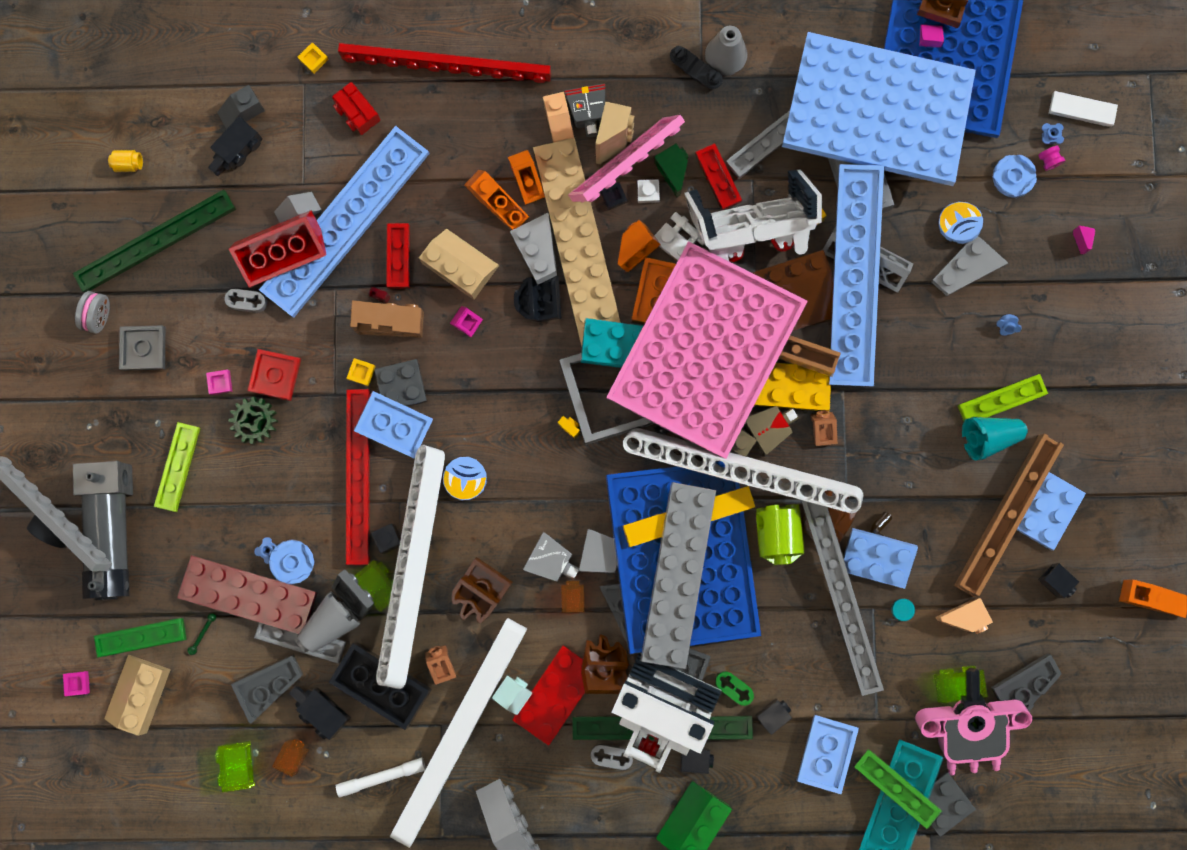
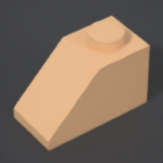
(558, 117)
(968, 616)

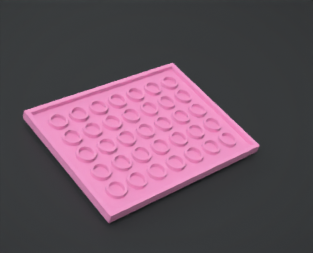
(706, 350)

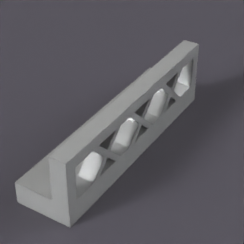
(888, 260)

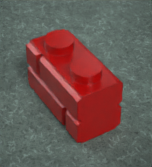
(356, 108)

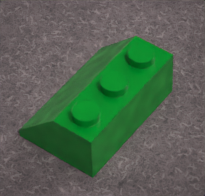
(694, 820)

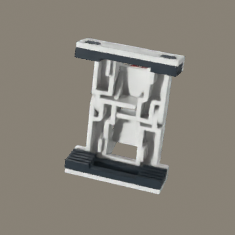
(781, 220)
(665, 721)

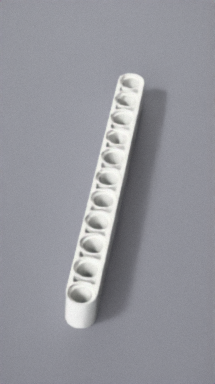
(753, 467)
(410, 568)
(458, 733)

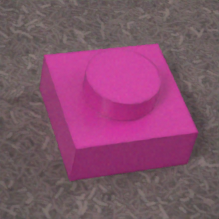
(219, 382)
(76, 683)

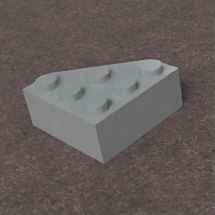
(504, 818)

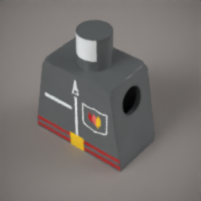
(586, 107)

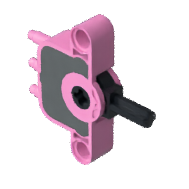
(973, 728)

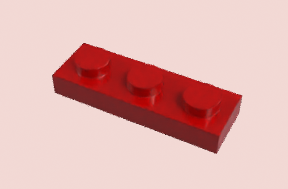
(718, 177)
(398, 255)

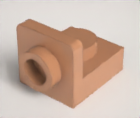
(824, 428)
(440, 664)

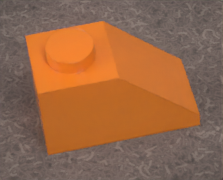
(526, 176)
(636, 245)

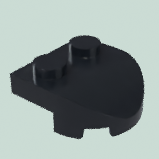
(538, 301)

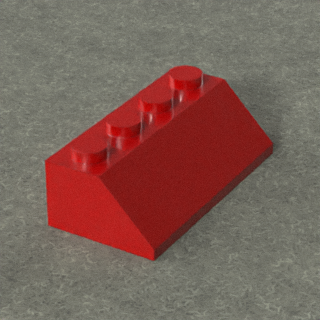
(279, 248)

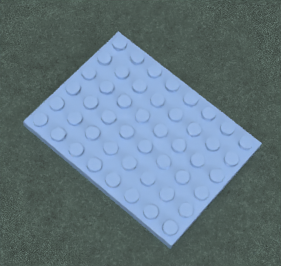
(879, 108)

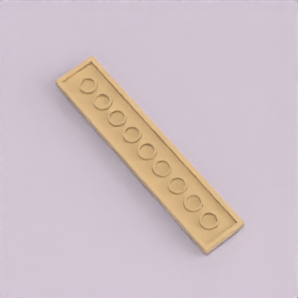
(575, 234)

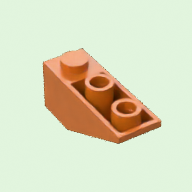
(496, 199)
(1153, 598)

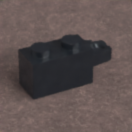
(234, 146)
(320, 711)

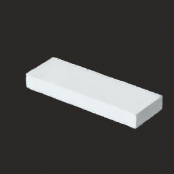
(1083, 109)

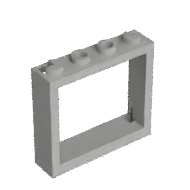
(590, 438)

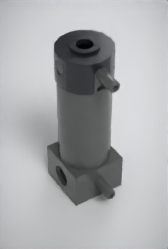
(103, 497)

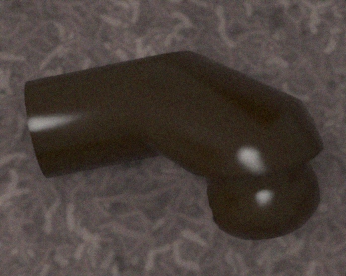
(880, 523)

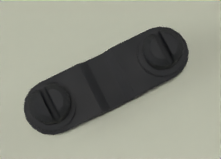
(696, 68)

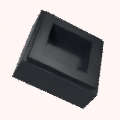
(613, 196)

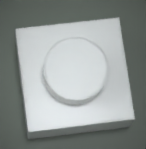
(648, 191)

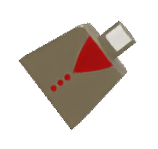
(770, 428)

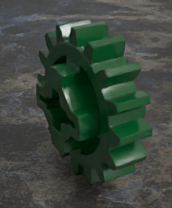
(249, 412)

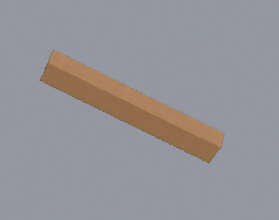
(810, 356)
(1008, 515)

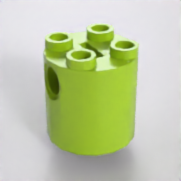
(780, 533)

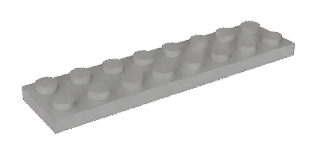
(678, 575)

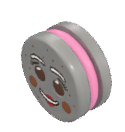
(92, 312)

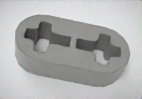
(245, 305)
(610, 762)

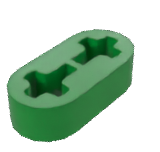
(737, 684)

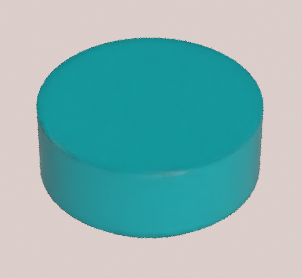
(903, 609)

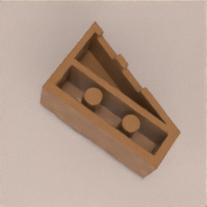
(386, 319)

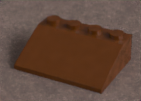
(809, 279)

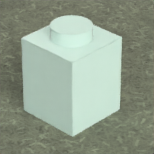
(512, 694)

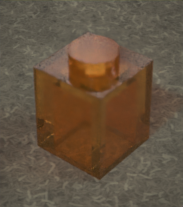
(572, 597)
(291, 757)

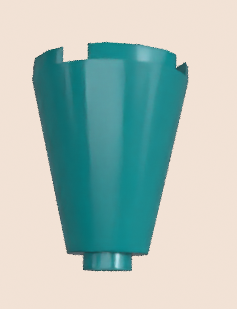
(991, 435)

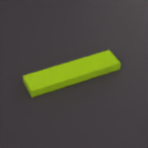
(1004, 398)
(177, 467)

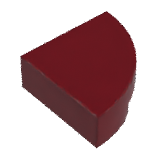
(379, 295)

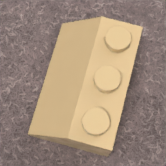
(614, 131)
(458, 263)
(136, 695)

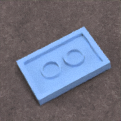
(393, 424)
(1051, 511)
(879, 558)
(827, 754)

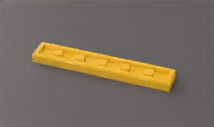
(724, 505)

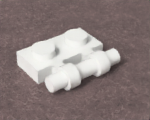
(672, 241)

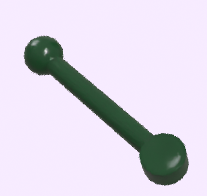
(193, 649)

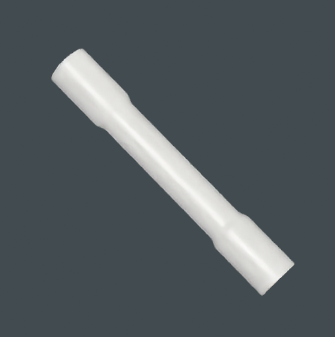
(355, 785)

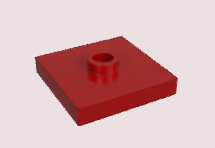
(274, 374)

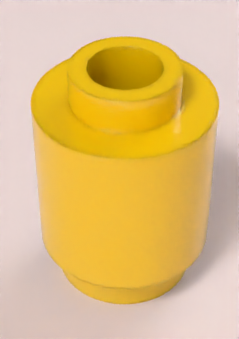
(125, 161)

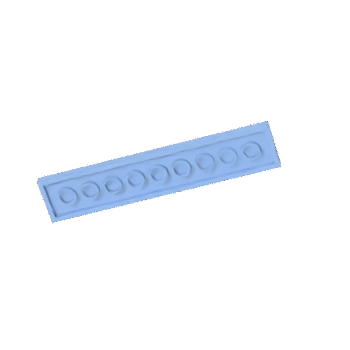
(350, 217)
(856, 273)

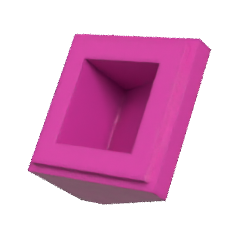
(931, 36)
(1084, 238)
(466, 321)

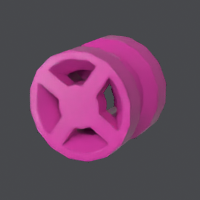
(1051, 158)

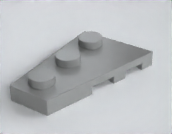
(536, 247)
(969, 264)

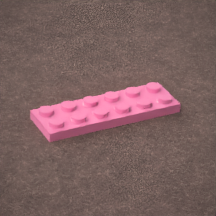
(622, 162)

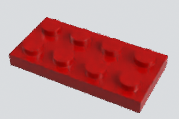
(553, 697)

